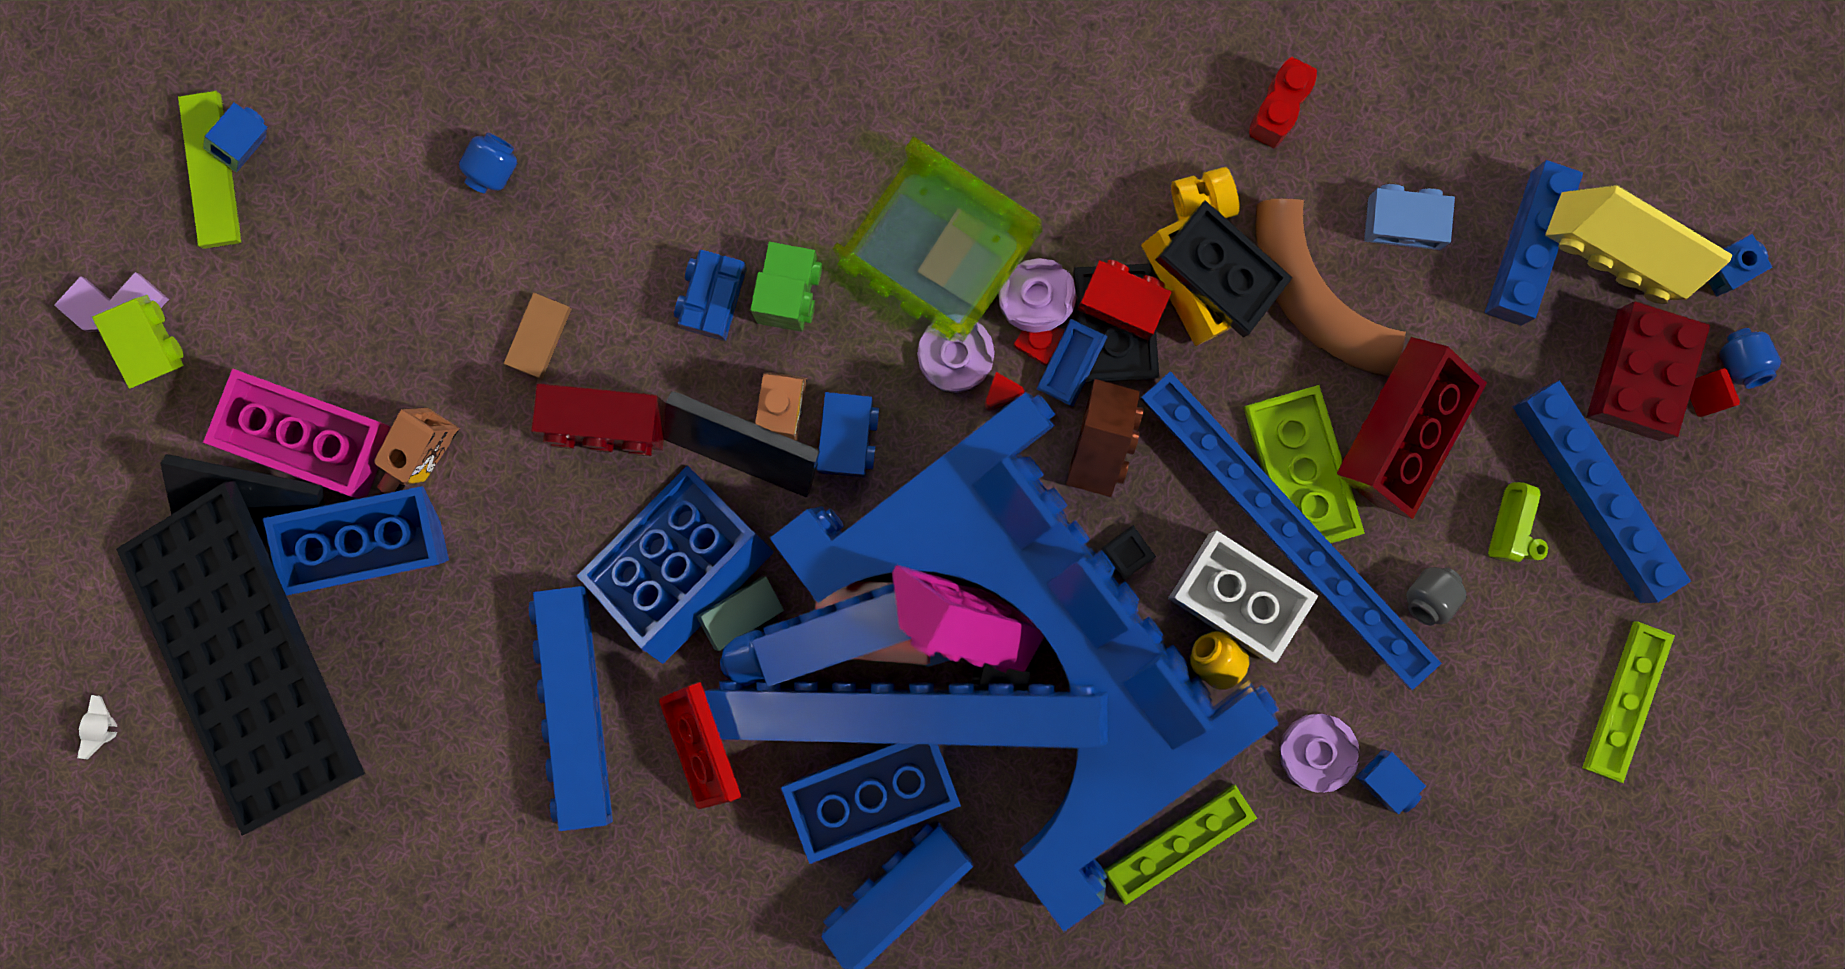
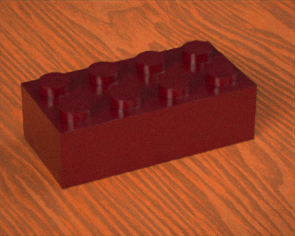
(1412, 427)

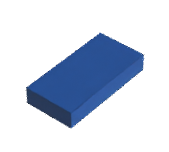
(1072, 362)

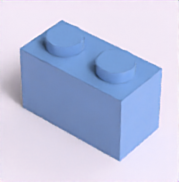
(1409, 217)

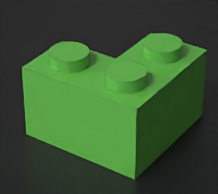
(784, 287)

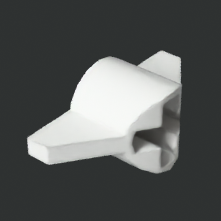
(94, 728)

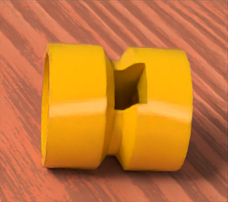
(1215, 187)

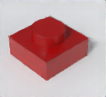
(1039, 345)

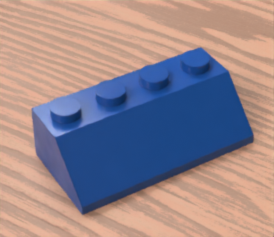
(355, 540)
(896, 898)

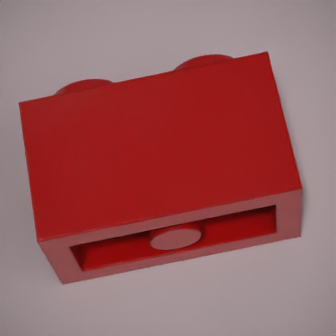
(1125, 299)

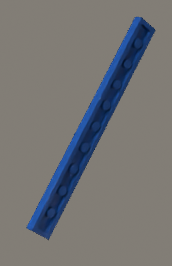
(1291, 531)

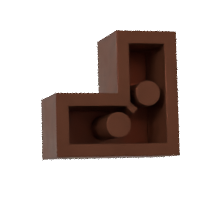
(1105, 438)

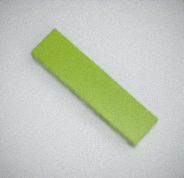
(209, 178)
(1628, 701)
(1180, 844)

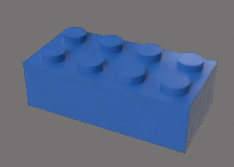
(829, 635)
(869, 797)

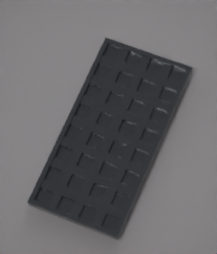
(239, 659)

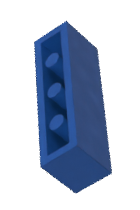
(1528, 251)

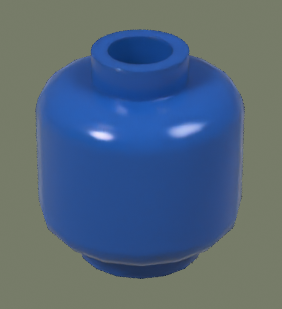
(487, 163)
(1750, 358)
(740, 659)

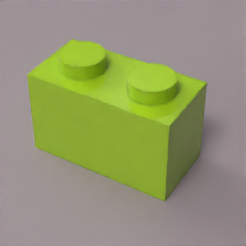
(139, 340)

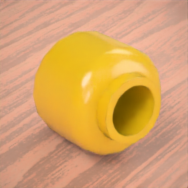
(1219, 660)

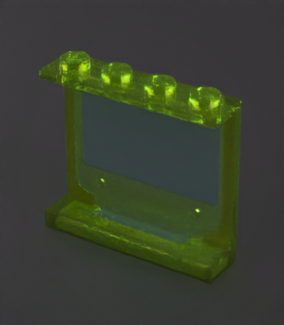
(940, 242)

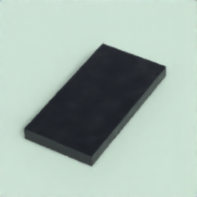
(740, 444)
(262, 493)

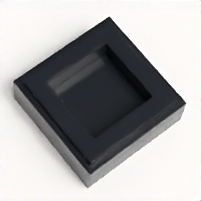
(1128, 552)

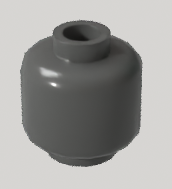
(1436, 596)

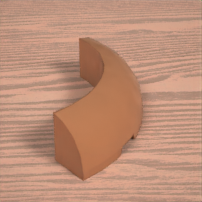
(1311, 302)

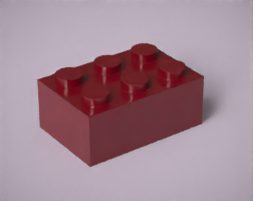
(1648, 371)
(599, 419)

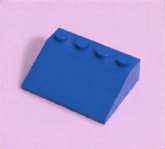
(674, 564)

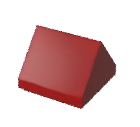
(1002, 392)

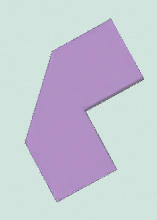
(86, 300)

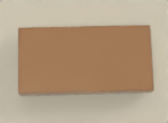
(537, 336)

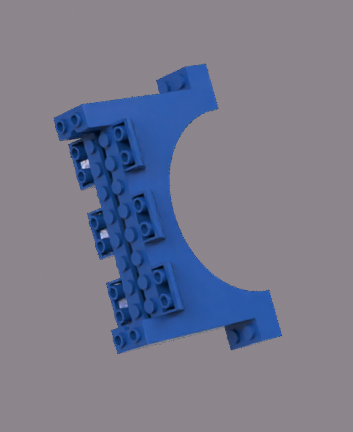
(997, 525)

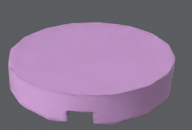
(1038, 296)
(959, 366)
(1312, 743)

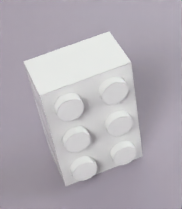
(1243, 597)

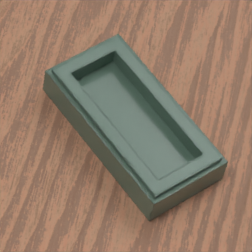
(740, 613)

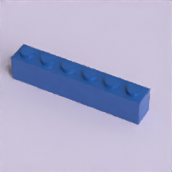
(1601, 493)
(571, 707)

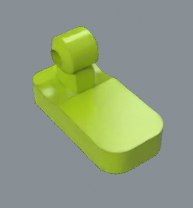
(1514, 525)

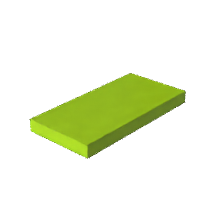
(1302, 459)

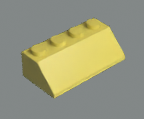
(1635, 243)

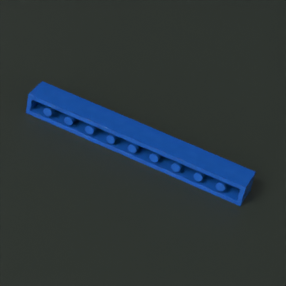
(912, 714)

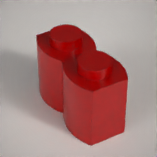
(1283, 102)

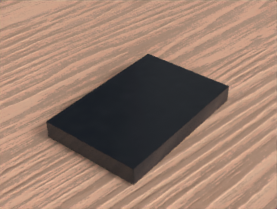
(1224, 269)
(1123, 354)

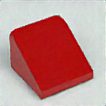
(1713, 393)

